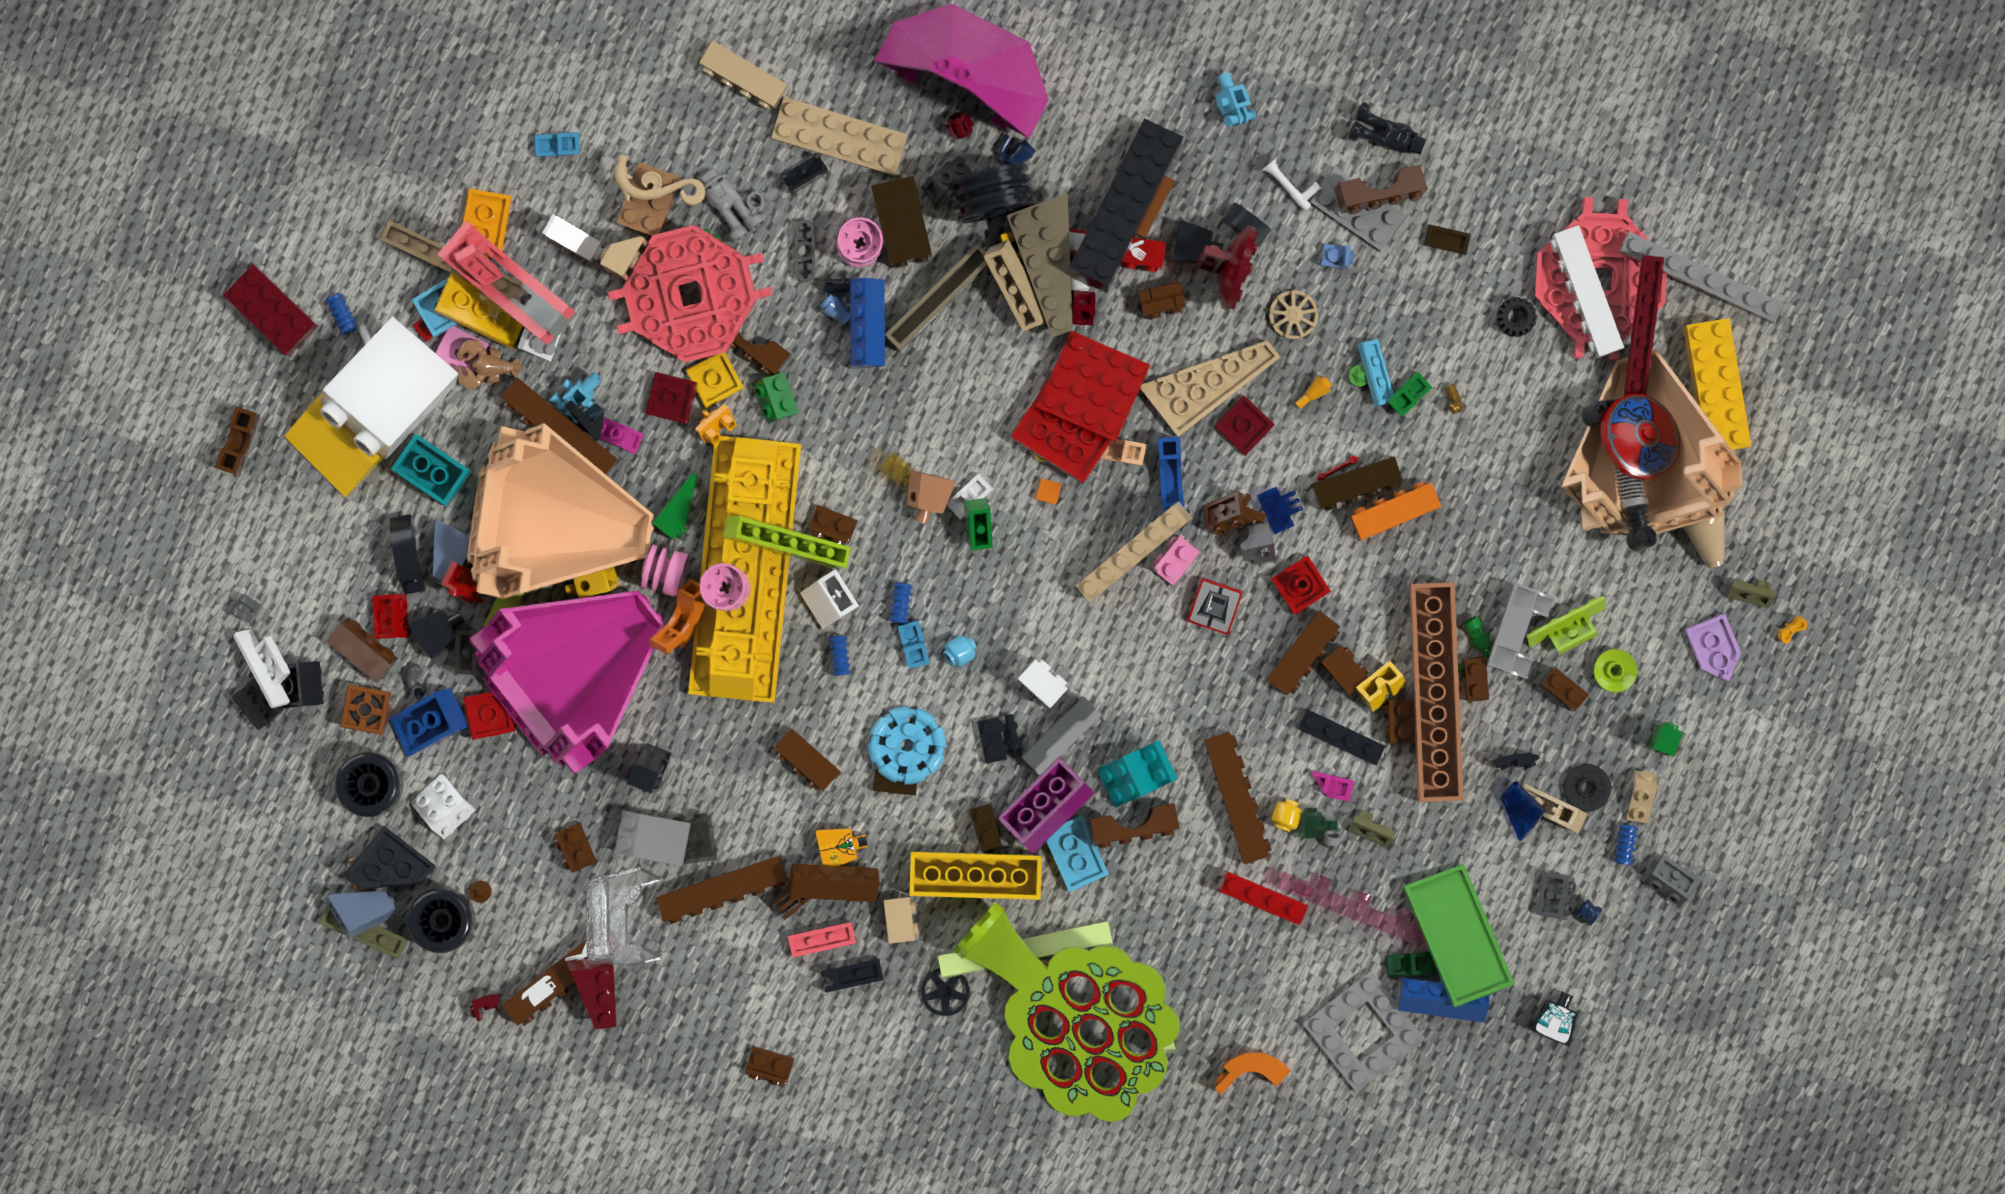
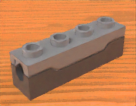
(1062, 735)

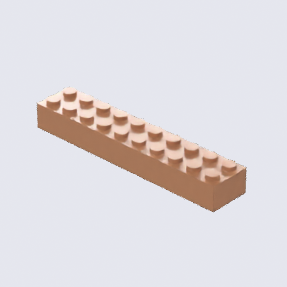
(1435, 692)

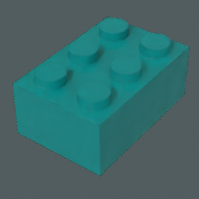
(431, 470)

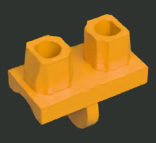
(714, 422)

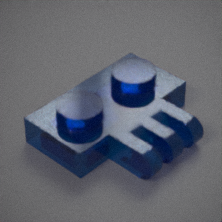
(1278, 509)

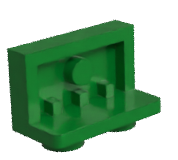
(775, 397)

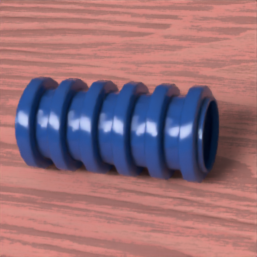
(341, 313)
(900, 603)
(839, 655)
(1625, 844)

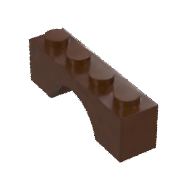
(1355, 195)
(770, 355)
(1159, 820)

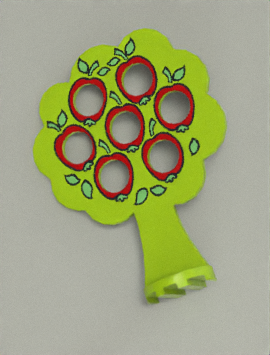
(1042, 988)

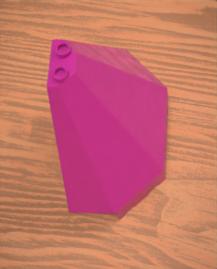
(973, 55)
(568, 669)

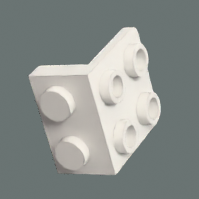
(442, 806)

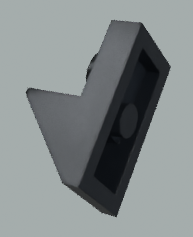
(590, 419)

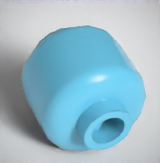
(959, 651)

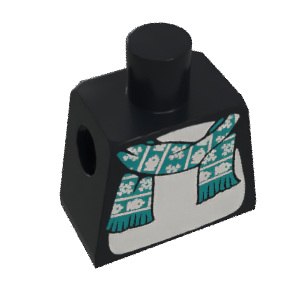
(1556, 1020)

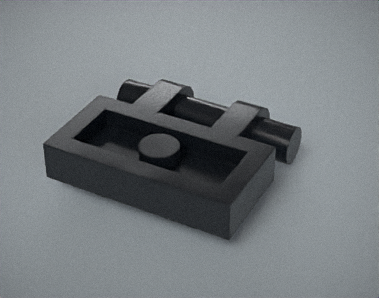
(992, 739)

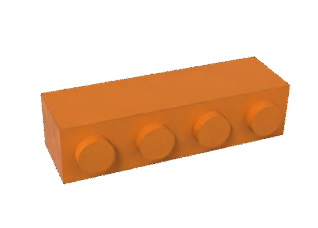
(1395, 511)

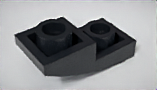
(1238, 217)
(1521, 760)

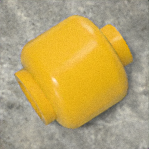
(1286, 815)

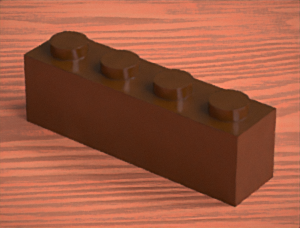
(1303, 653)
(833, 882)

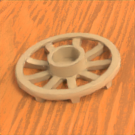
(1293, 314)

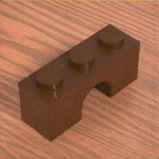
(242, 429)

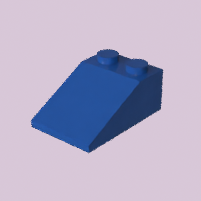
(429, 722)

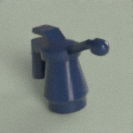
(1020, 154)

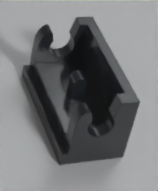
(805, 174)

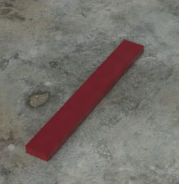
(1644, 325)

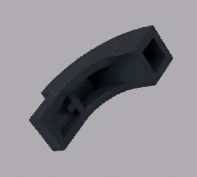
(405, 554)

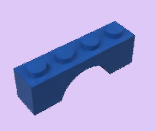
(1170, 472)

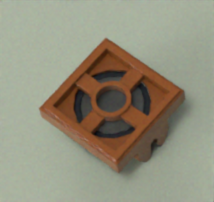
(367, 710)

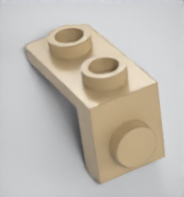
(1642, 797)

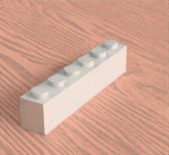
(1587, 292)

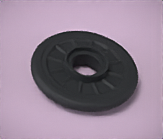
(1600, 783)

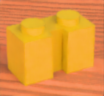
(1379, 684)

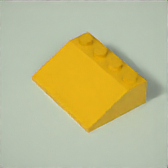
(331, 450)

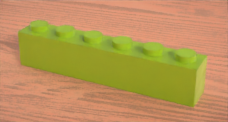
(786, 542)

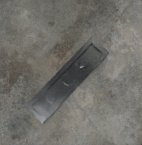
(1341, 737)

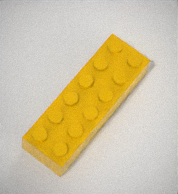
(1717, 379)
(975, 875)

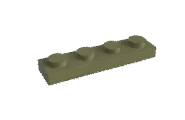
(376, 937)

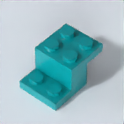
(1137, 773)

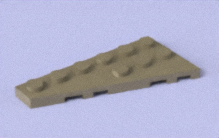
(1045, 249)

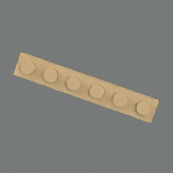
(1134, 551)

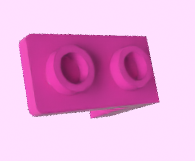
(620, 435)

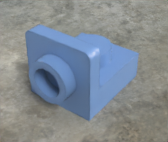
(1337, 256)

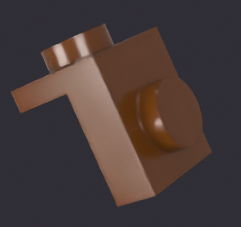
(1257, 517)

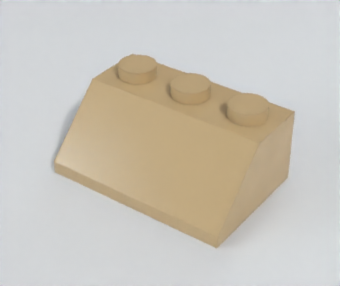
(623, 256)

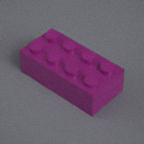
(1046, 805)

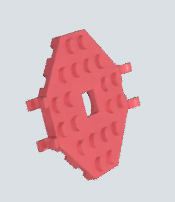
(1603, 239)
(656, 302)

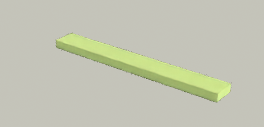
(1042, 947)

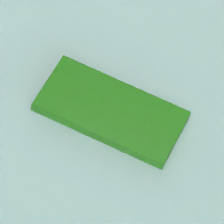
(1458, 936)

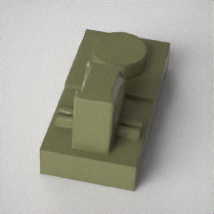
(1757, 595)
(1363, 826)

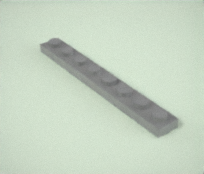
(1704, 278)

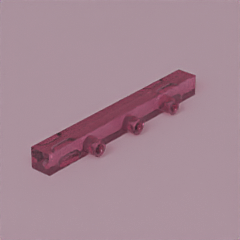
(1353, 909)

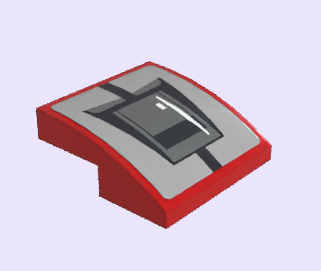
(1215, 606)

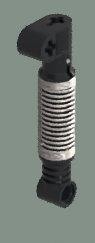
(1631, 489)

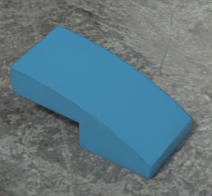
(556, 145)
(913, 644)

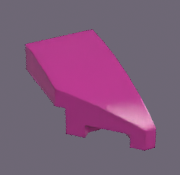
(1335, 786)

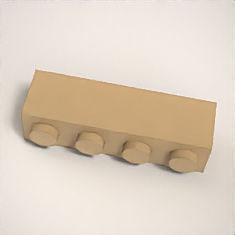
(743, 75)
(1014, 285)

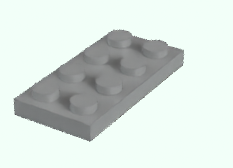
(1370, 225)

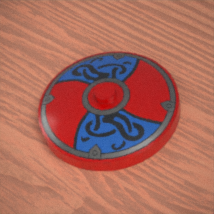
(1640, 437)

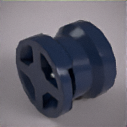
(1588, 912)

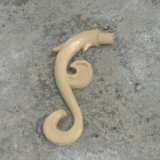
(622, 180)

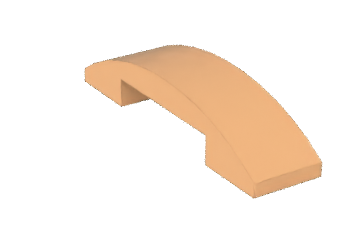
(1125, 452)

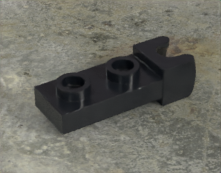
(854, 975)

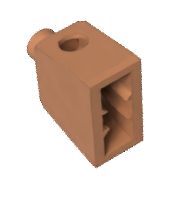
(928, 494)

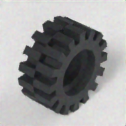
(1516, 330)

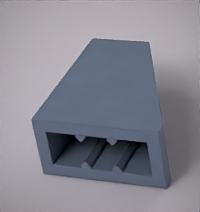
(448, 547)
(361, 910)

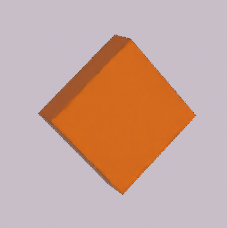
(1048, 491)

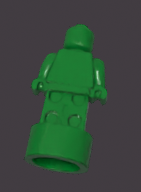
(1480, 640)

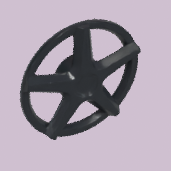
(945, 992)

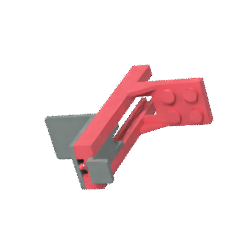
(536, 309)

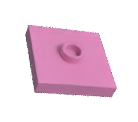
(450, 346)

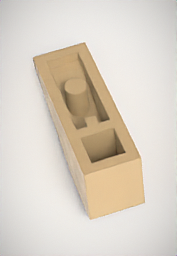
(1558, 811)

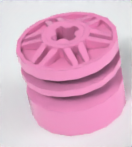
(856, 230)
(664, 570)
(713, 583)

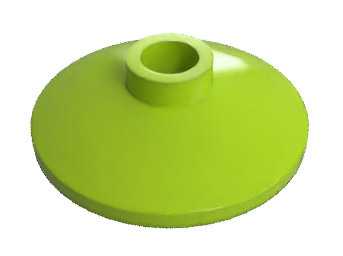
(1626, 670)

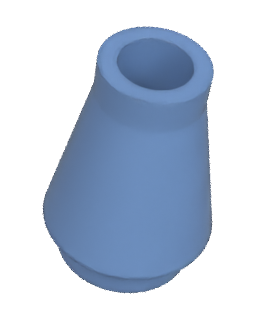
(833, 307)

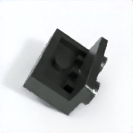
(255, 705)

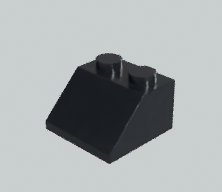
(303, 685)

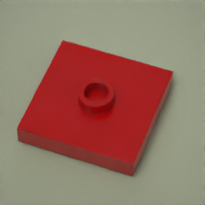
(486, 716)

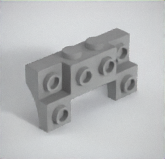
(1513, 627)

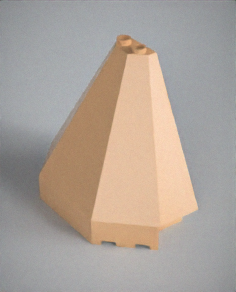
(1687, 494)
(549, 516)

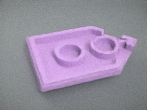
(1714, 646)

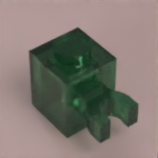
(1312, 824)

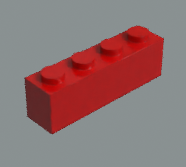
(1263, 898)

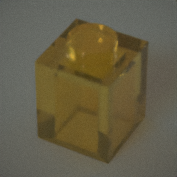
(897, 469)

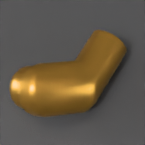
(1455, 398)

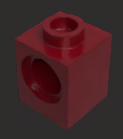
(1083, 308)

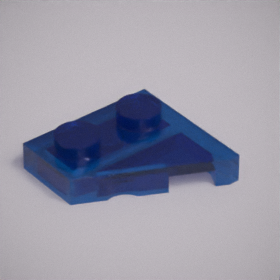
(1522, 809)

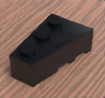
(648, 769)

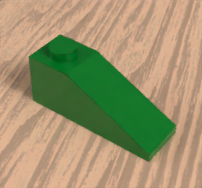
(677, 512)

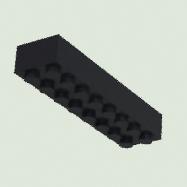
(1125, 205)

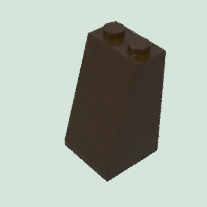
(902, 222)

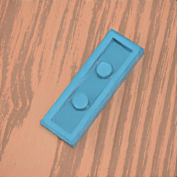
(1375, 371)

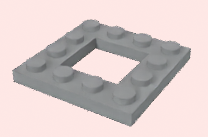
(1404, 1032)

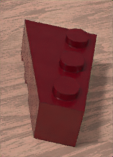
(597, 990)

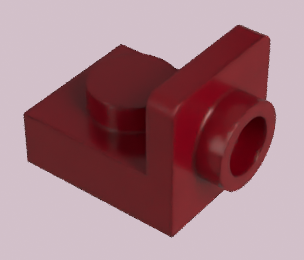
(488, 1002)

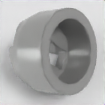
(754, 204)
(1331, 838)

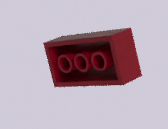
(270, 310)

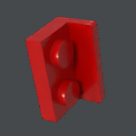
(460, 581)
(390, 616)

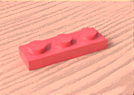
(478, 265)
(822, 939)

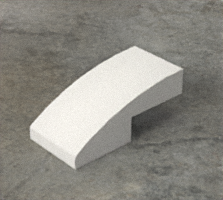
(975, 489)

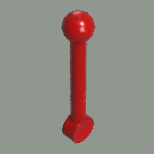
(1352, 460)

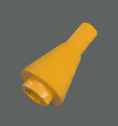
(1317, 389)

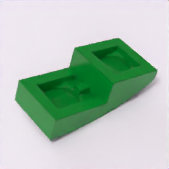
(1409, 393)

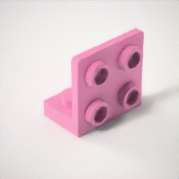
(1176, 560)

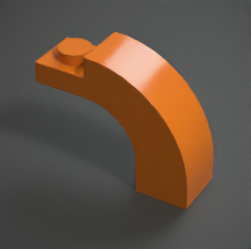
(684, 621)
(1251, 1062)

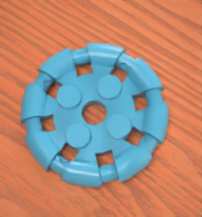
(903, 732)

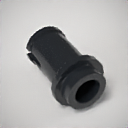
(837, 285)

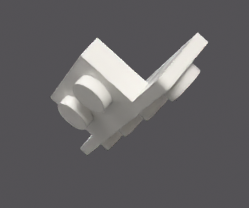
(265, 665)

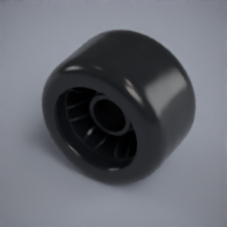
(352, 789)
(424, 923)

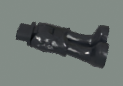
(1396, 136)

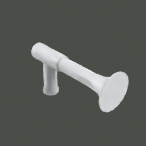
(1300, 199)

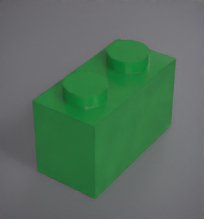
(978, 524)
(1666, 739)

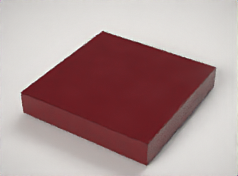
(671, 398)
(1244, 425)

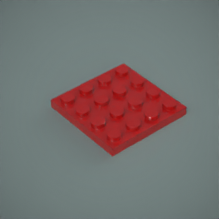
(1093, 386)
(1059, 442)

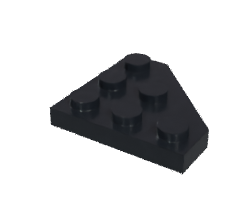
(388, 863)

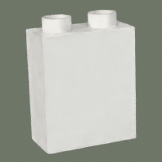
(387, 389)

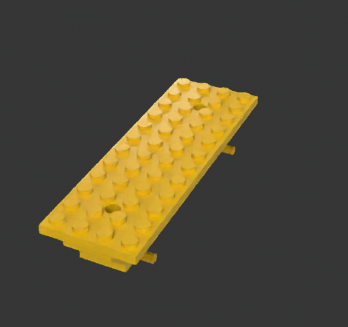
(740, 648)

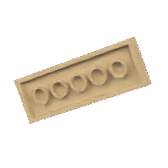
(839, 136)

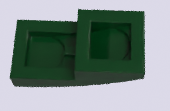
(1409, 964)

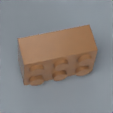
(648, 216)

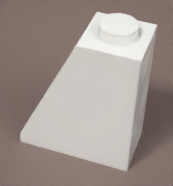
(572, 239)

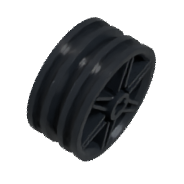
(991, 193)

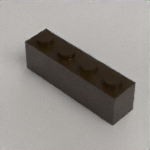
(1357, 482)

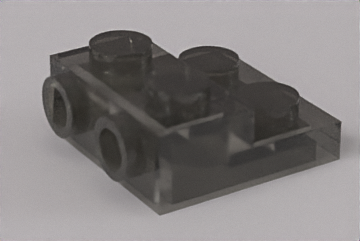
(701, 839)

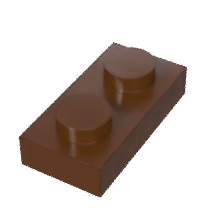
(1476, 678)

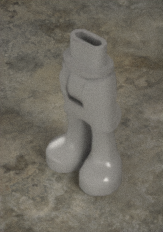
(724, 196)

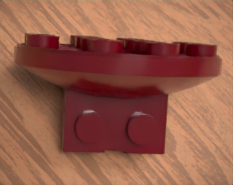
(1230, 265)

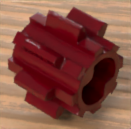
(960, 125)

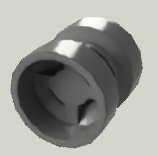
(245, 608)

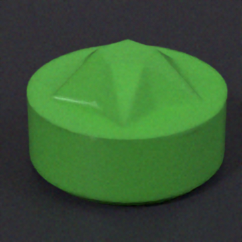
(1357, 376)

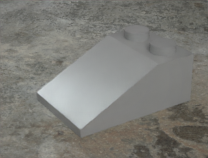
(652, 838)

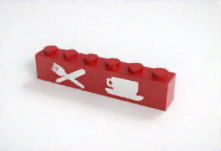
(1142, 252)

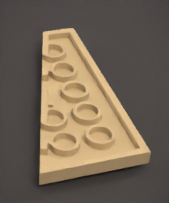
(1198, 390)

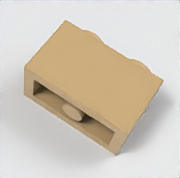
(900, 919)

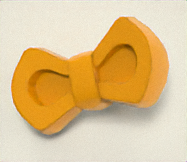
(1798, 624)

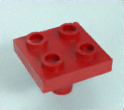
(1300, 585)

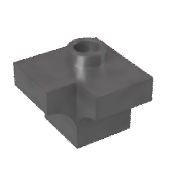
(1258, 545)

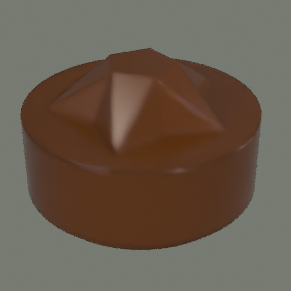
(480, 891)

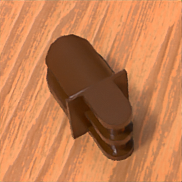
(788, 903)

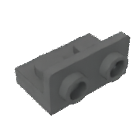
(1671, 880)
(1556, 896)

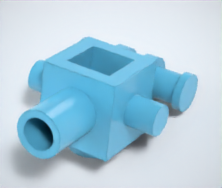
(1233, 102)
(578, 392)

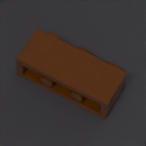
(362, 649)
(806, 760)

